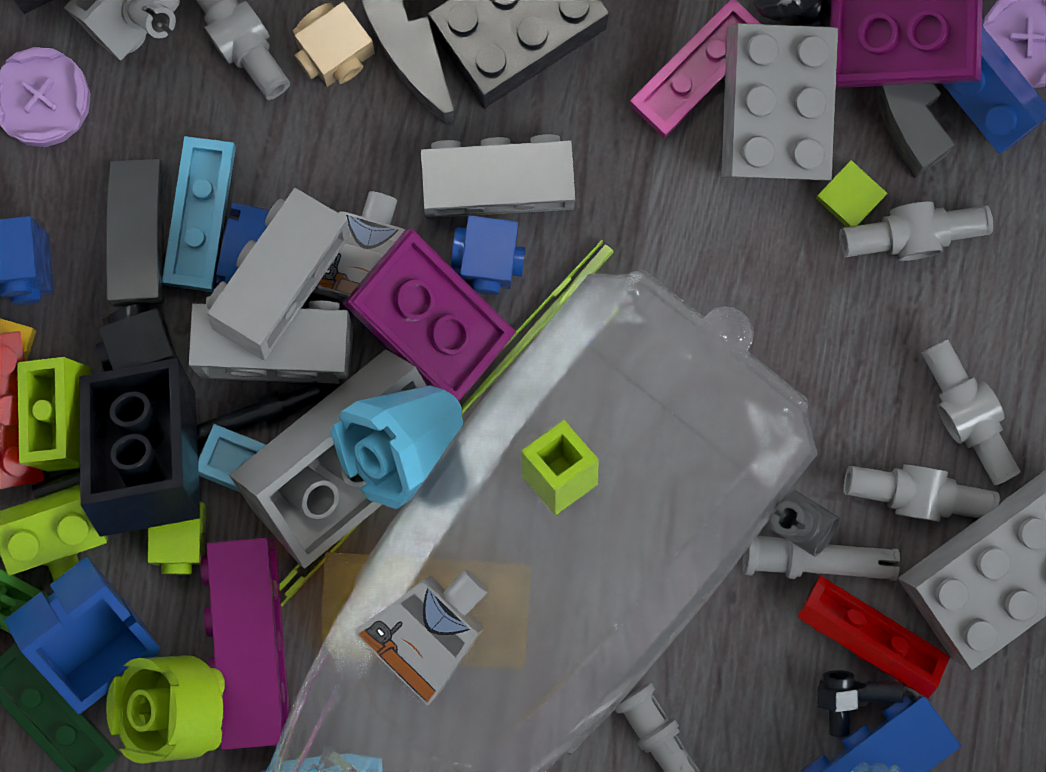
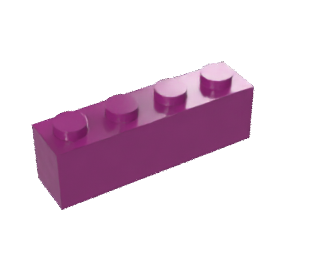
(247, 639)

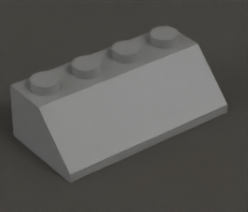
(297, 477)

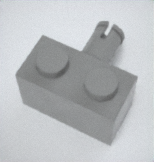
(123, 24)

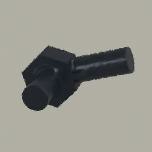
(841, 693)

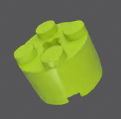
(166, 708)

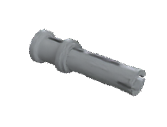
(783, 556)
(656, 730)

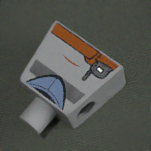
(368, 242)
(426, 632)

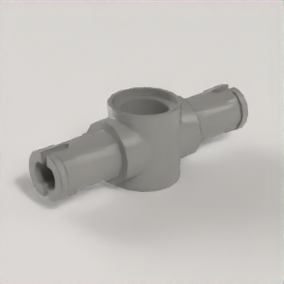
(243, 40)
(916, 231)
(971, 412)
(920, 492)

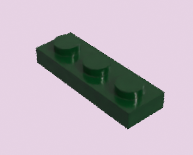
(49, 719)

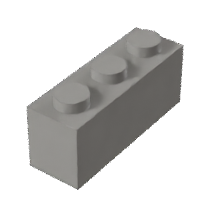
(498, 177)
(277, 273)

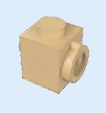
(332, 44)

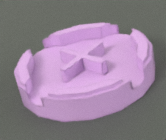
(1021, 34)
(42, 97)

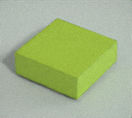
(851, 195)

